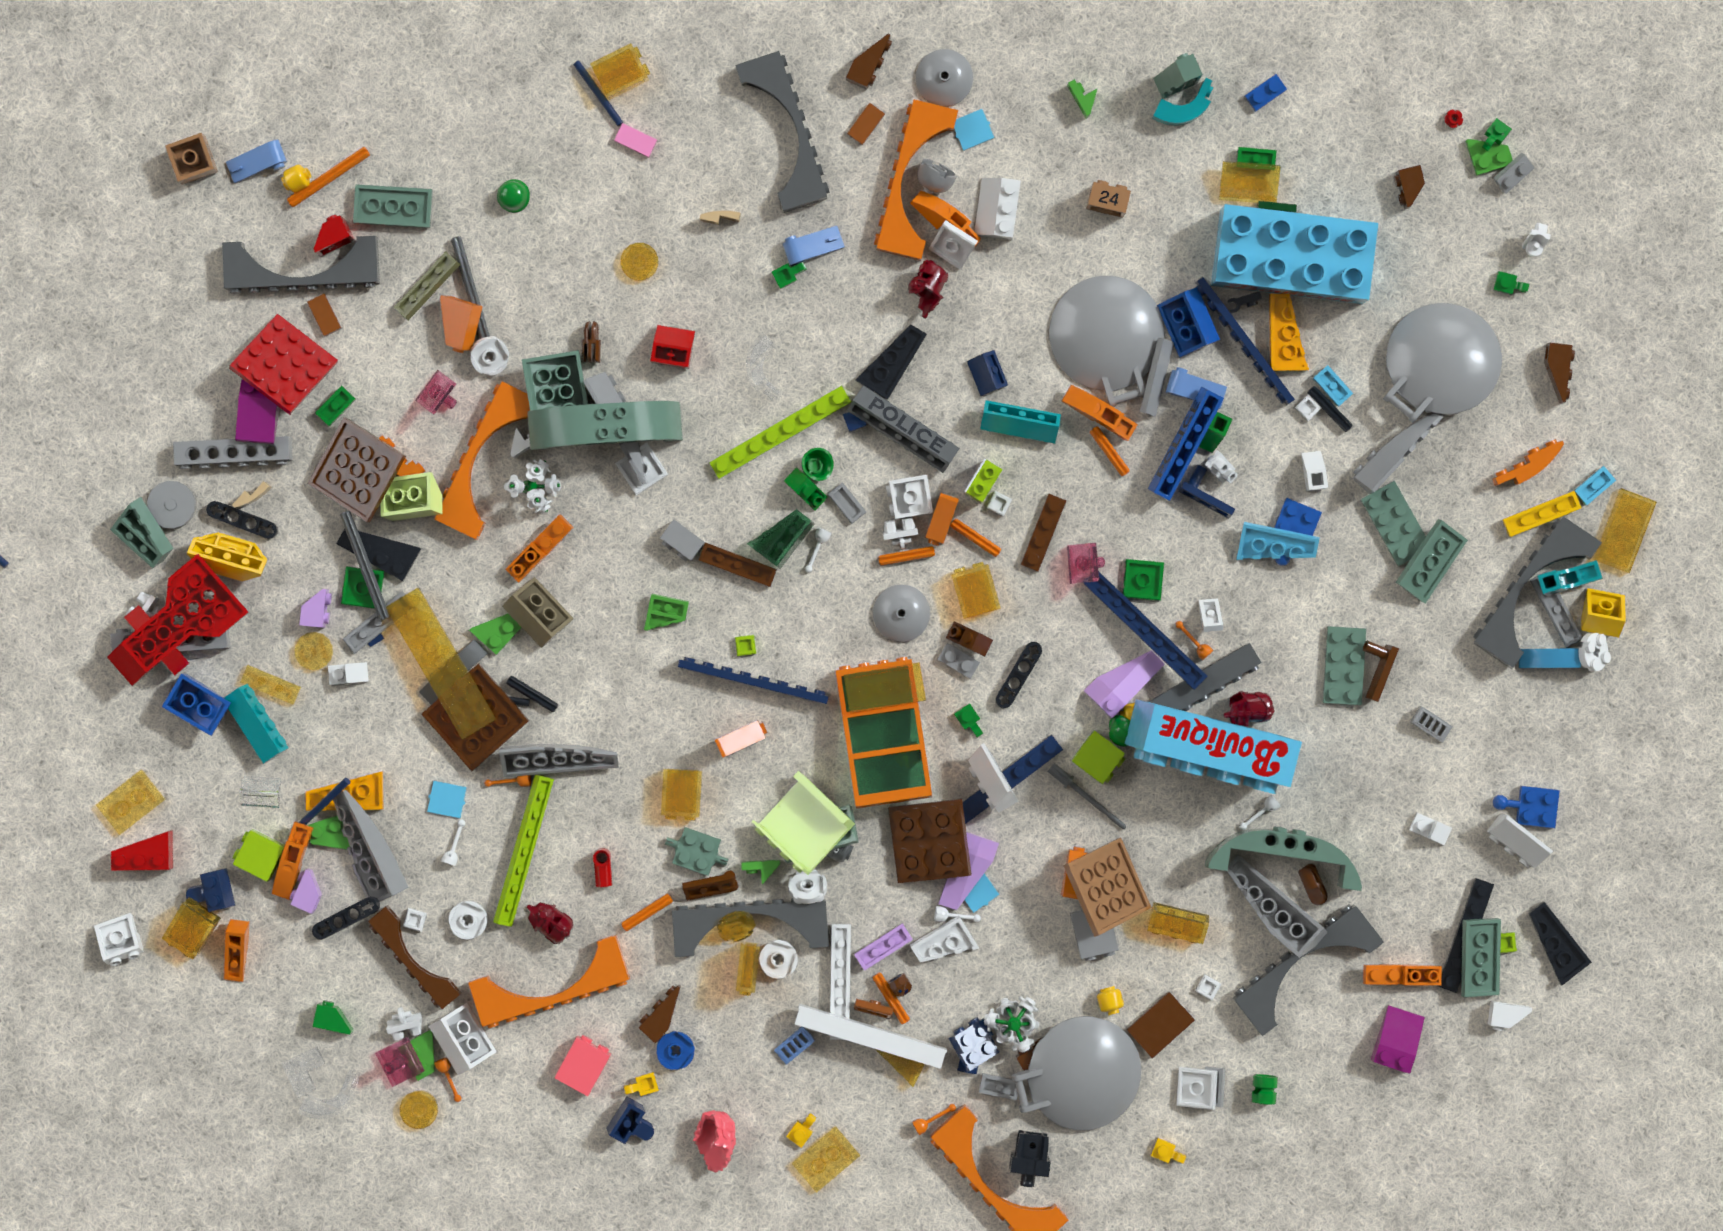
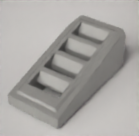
(1418, 715)

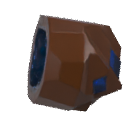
(900, 985)

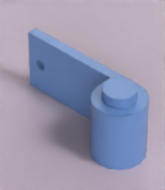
(256, 160)
(812, 245)
(1188, 386)

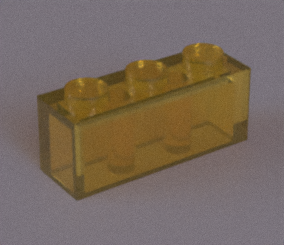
(1178, 923)

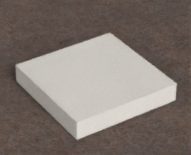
(953, 244)
(653, 470)
(1197, 1088)

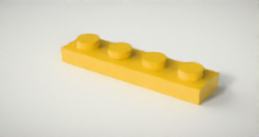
(1541, 513)

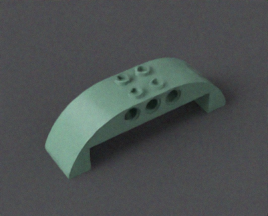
(605, 424)
(1318, 851)

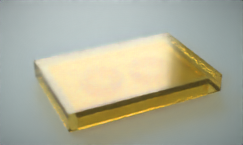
(1249, 182)
(130, 802)
(826, 1159)

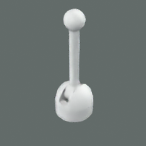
(821, 536)
(1271, 804)
(450, 856)
(942, 914)

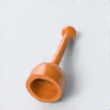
(1203, 650)
(523, 781)
(443, 1066)
(921, 1125)

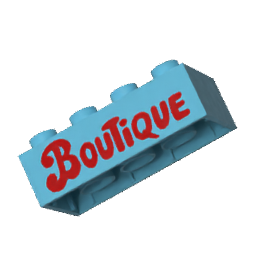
(1294, 254)
(1220, 745)

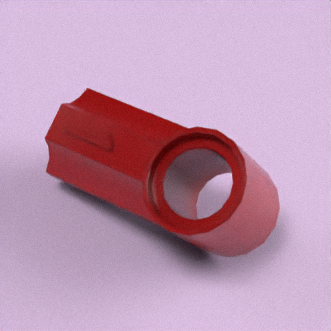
(603, 871)

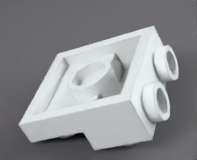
(909, 497)
(118, 940)

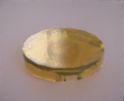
(639, 261)
(317, 655)
(736, 926)
(419, 1109)

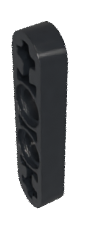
(243, 517)
(1016, 673)
(345, 917)

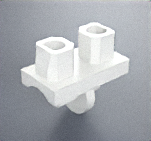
(1536, 240)
(1221, 467)
(908, 529)
(149, 602)
(404, 1021)

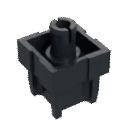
(1030, 1160)

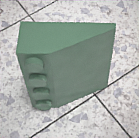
(554, 381)

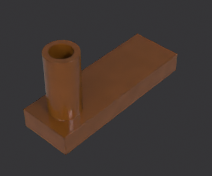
(1387, 657)

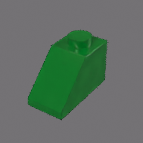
(331, 1018)

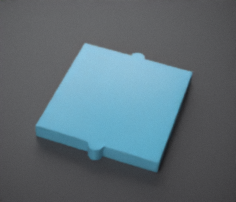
(973, 129)
(446, 799)
(981, 894)

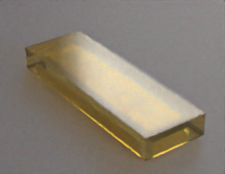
(270, 684)

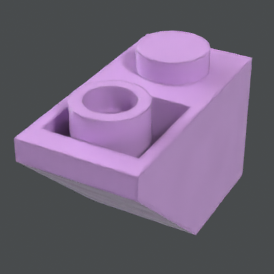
(314, 611)
(308, 892)

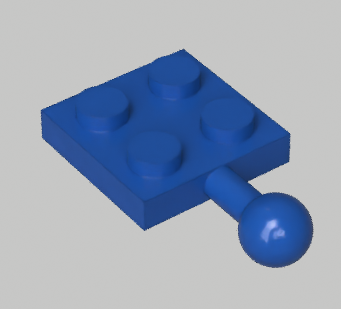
(1298, 519)
(1535, 806)

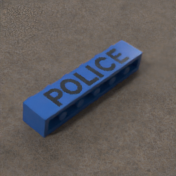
(1185, 443)

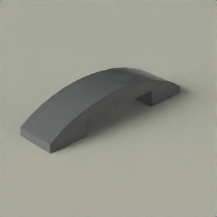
(469, 655)

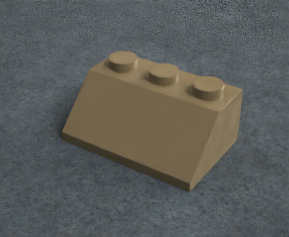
(537, 612)

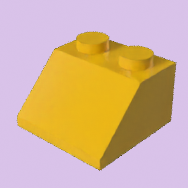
(1603, 613)

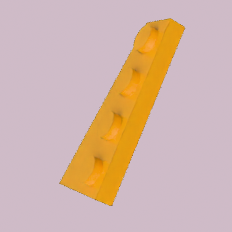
(1285, 341)
(365, 790)

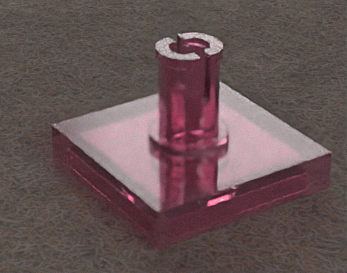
(437, 393)
(1083, 563)
(399, 1061)

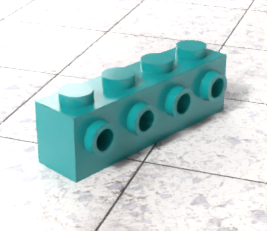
(1015, 421)
(256, 723)

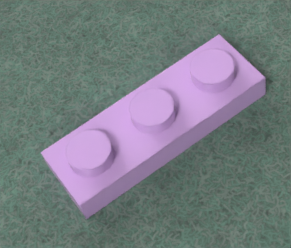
(883, 946)

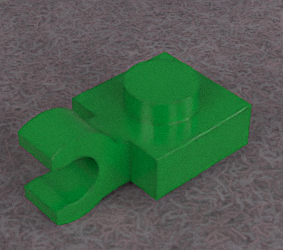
(1496, 134)
(786, 275)
(1507, 283)
(968, 718)

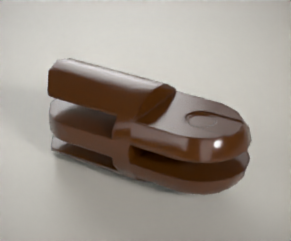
(591, 344)
(1313, 884)

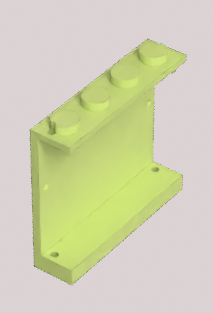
(804, 825)

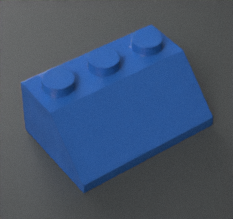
(1188, 322)

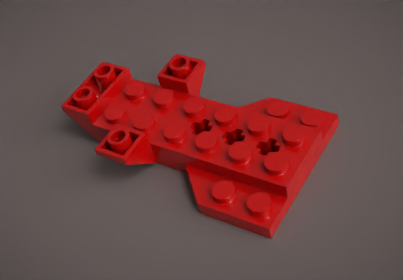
(158, 637)

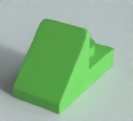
(1084, 102)
(767, 867)

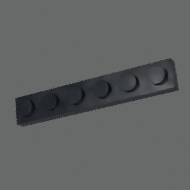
(1474, 909)

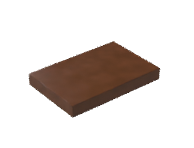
(1160, 1024)

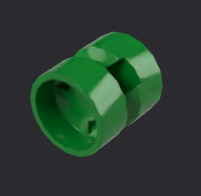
(1264, 1089)

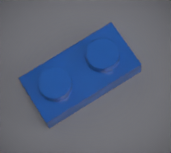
(1265, 92)

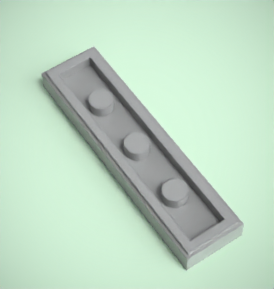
(1156, 377)
(1559, 615)
(369, 629)

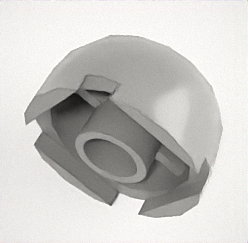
(935, 177)

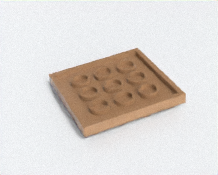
(1107, 886)

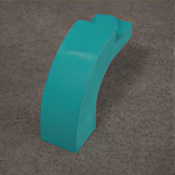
(1183, 114)
(1571, 578)

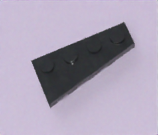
(890, 366)
(385, 553)
(1561, 949)

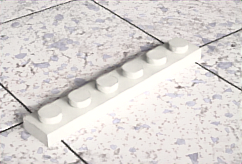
(840, 971)

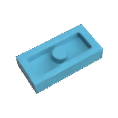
(1332, 385)
(1594, 485)

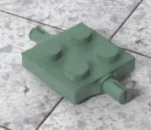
(696, 851)

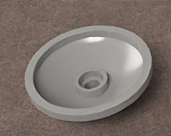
(939, 90)
(916, 613)

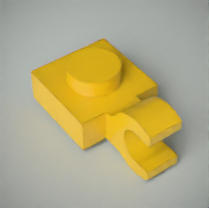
(644, 1084)
(800, 1131)
(1165, 1151)

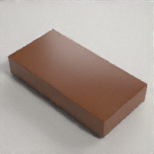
(866, 123)
(324, 315)

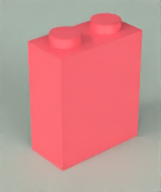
(583, 1065)

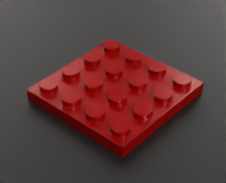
(283, 364)

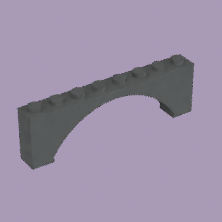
(770, 76)
(356, 268)
(1564, 543)
(694, 923)
(1260, 996)

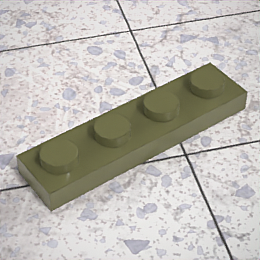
(426, 285)

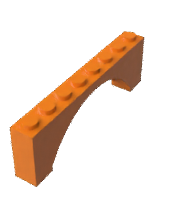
(924, 123)
(458, 505)
(499, 1004)
(956, 1141)

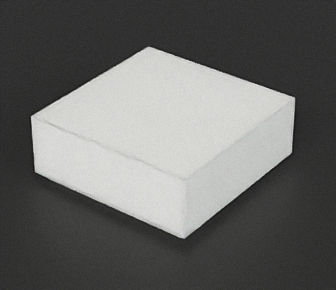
(1308, 407)
(999, 503)
(415, 919)
(1208, 987)

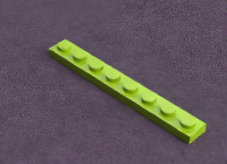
(780, 432)
(523, 850)

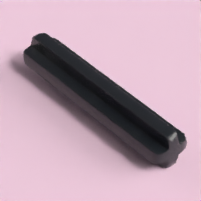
(1330, 409)
(532, 693)

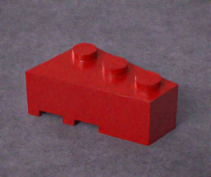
(148, 854)

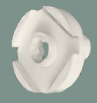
(487, 366)
(1594, 643)
(807, 895)
(473, 929)
(782, 969)

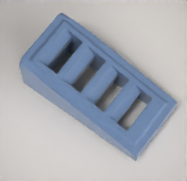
(805, 1033)

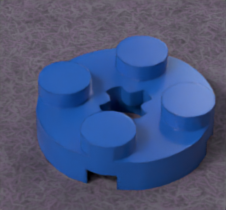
(675, 1061)

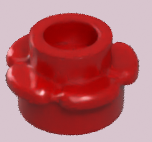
(1453, 123)

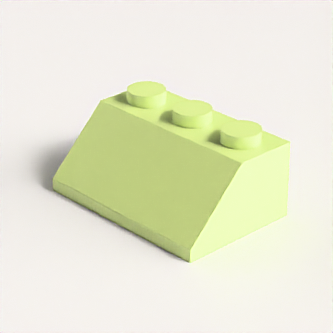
(412, 497)

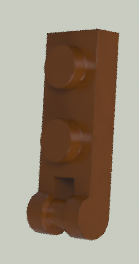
(710, 886)

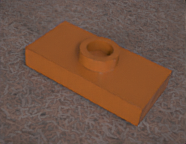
(874, 1008)

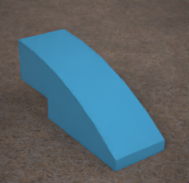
(1550, 658)

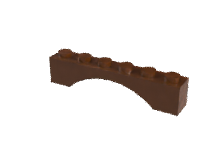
(388, 926)

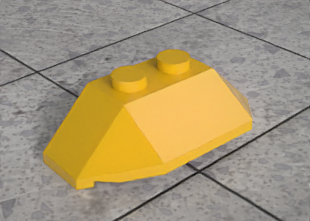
(229, 556)

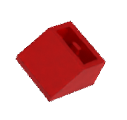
(672, 347)

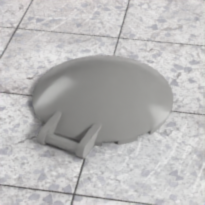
(1106, 335)
(1442, 360)
(1081, 1074)

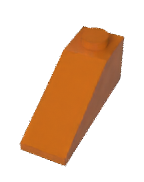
(236, 950)

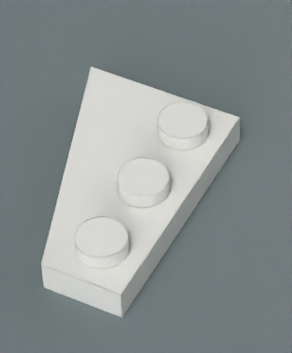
(945, 940)

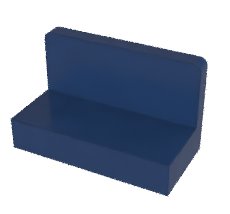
(987, 372)

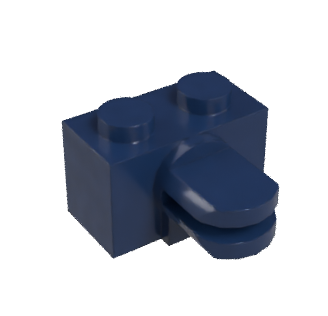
(214, 890)
(629, 1122)

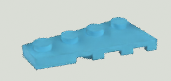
(1269, 542)

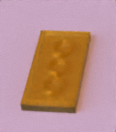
(1625, 530)
(884, 687)

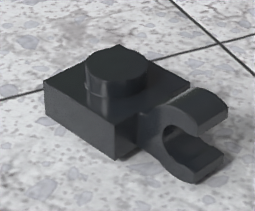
(1249, 300)

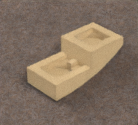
(715, 216)
(247, 498)

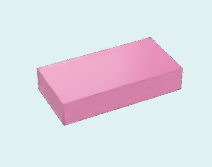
(635, 140)

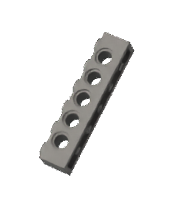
(183, 450)
(198, 643)

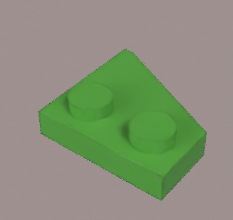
(1486, 161)
(665, 611)
(496, 632)
(329, 833)
(425, 1051)

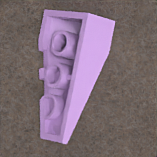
(1121, 684)
(981, 857)

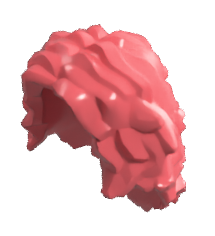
(715, 1139)

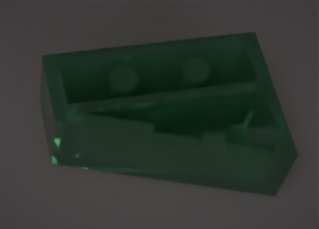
(783, 538)

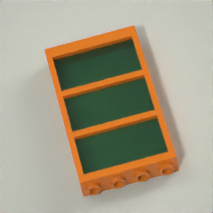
(884, 747)

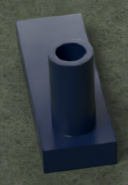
(1191, 490)

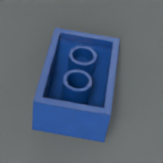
(196, 704)

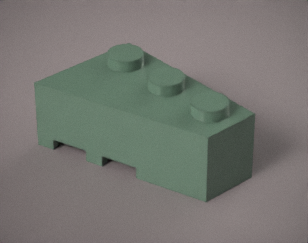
(1178, 76)
(142, 533)

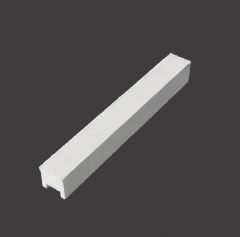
(870, 1036)

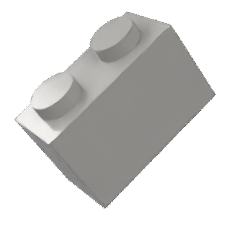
(682, 540)

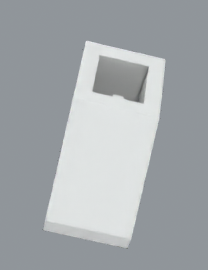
(1314, 471)

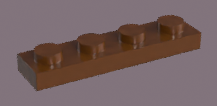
(1043, 532)
(737, 564)

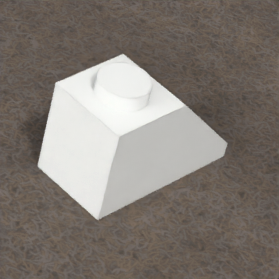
(1506, 1015)

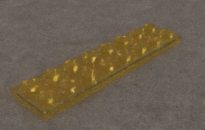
(440, 663)

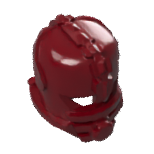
(928, 286)
(1250, 708)
(550, 922)

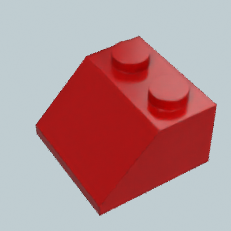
(333, 235)

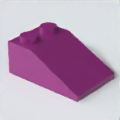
(255, 416)
(1398, 1039)

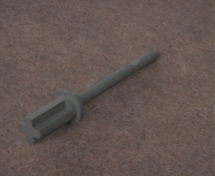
(1066, 780)

